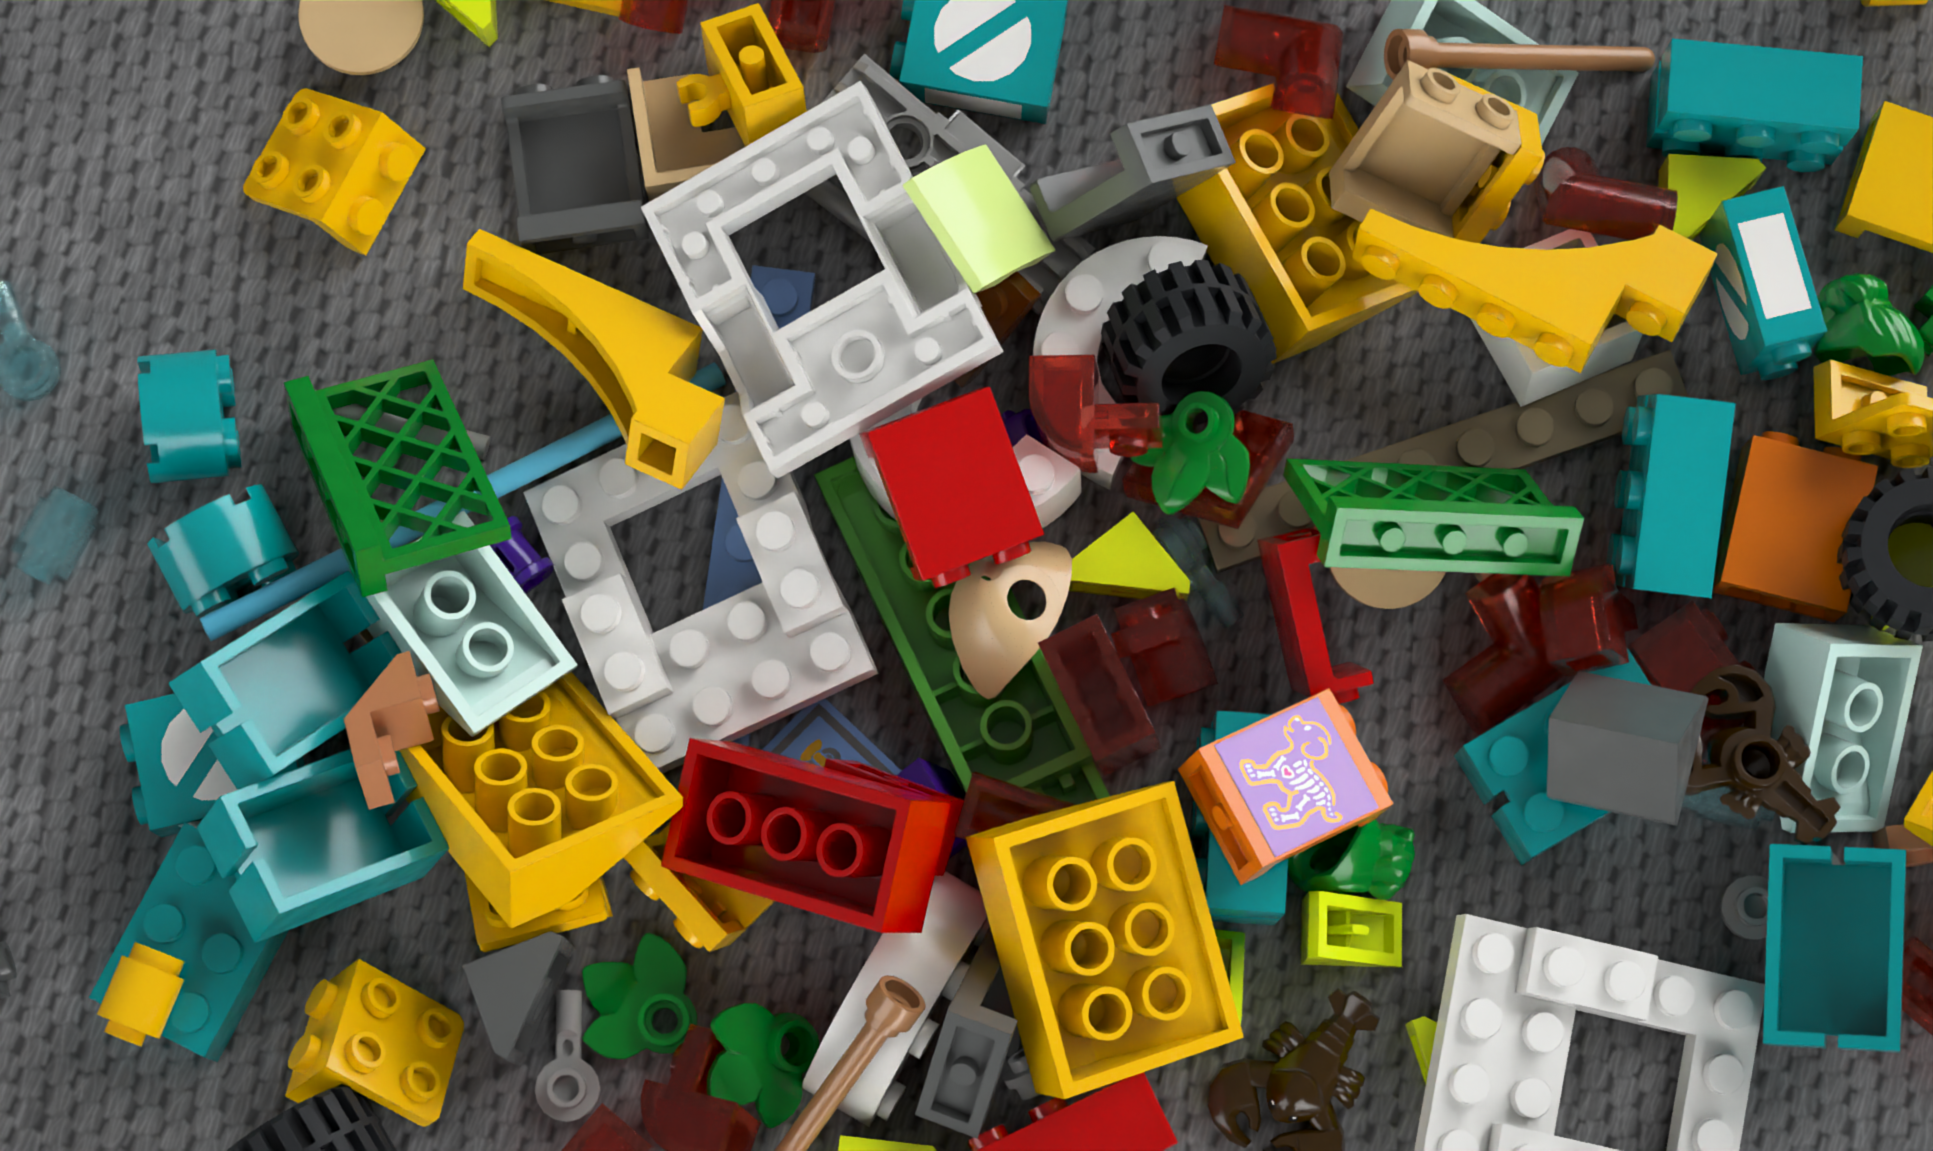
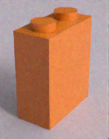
(1789, 525)

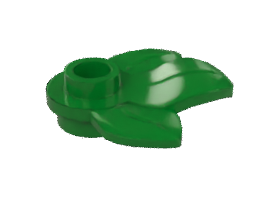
(1200, 459)
(631, 998)
(753, 1062)

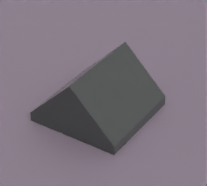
(1623, 746)
(516, 990)

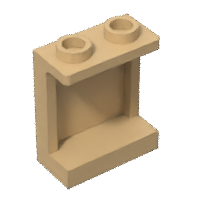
(1422, 150)

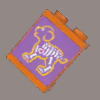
(1285, 784)

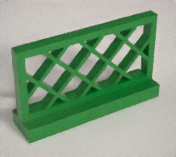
(347, 496)
(1434, 518)

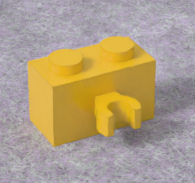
(745, 77)

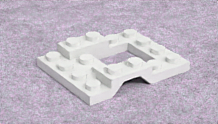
(859, 351)
(731, 662)
(1511, 1026)

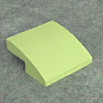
(978, 218)

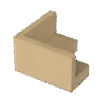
(666, 139)

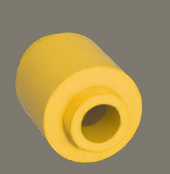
(141, 994)

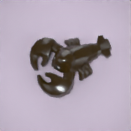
(1754, 763)
(1299, 1082)

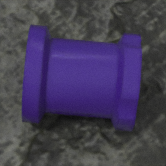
(522, 559)

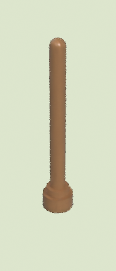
(1427, 52)
(891, 1009)

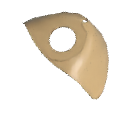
(985, 631)

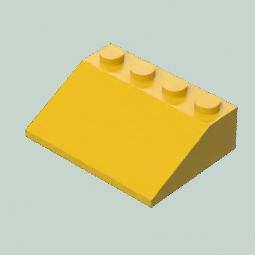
(1277, 222)
(540, 798)
(1104, 939)

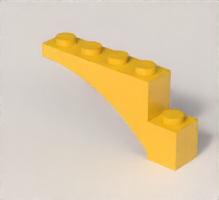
(1543, 297)
(623, 346)

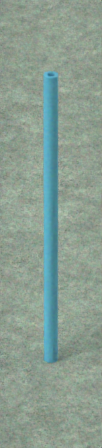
(503, 482)

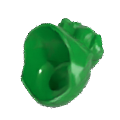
(1866, 324)
(1357, 860)

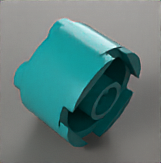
(184, 415)
(224, 551)

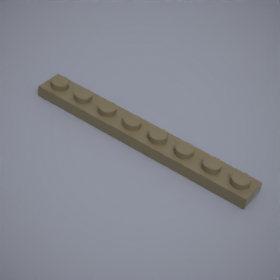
(1496, 439)

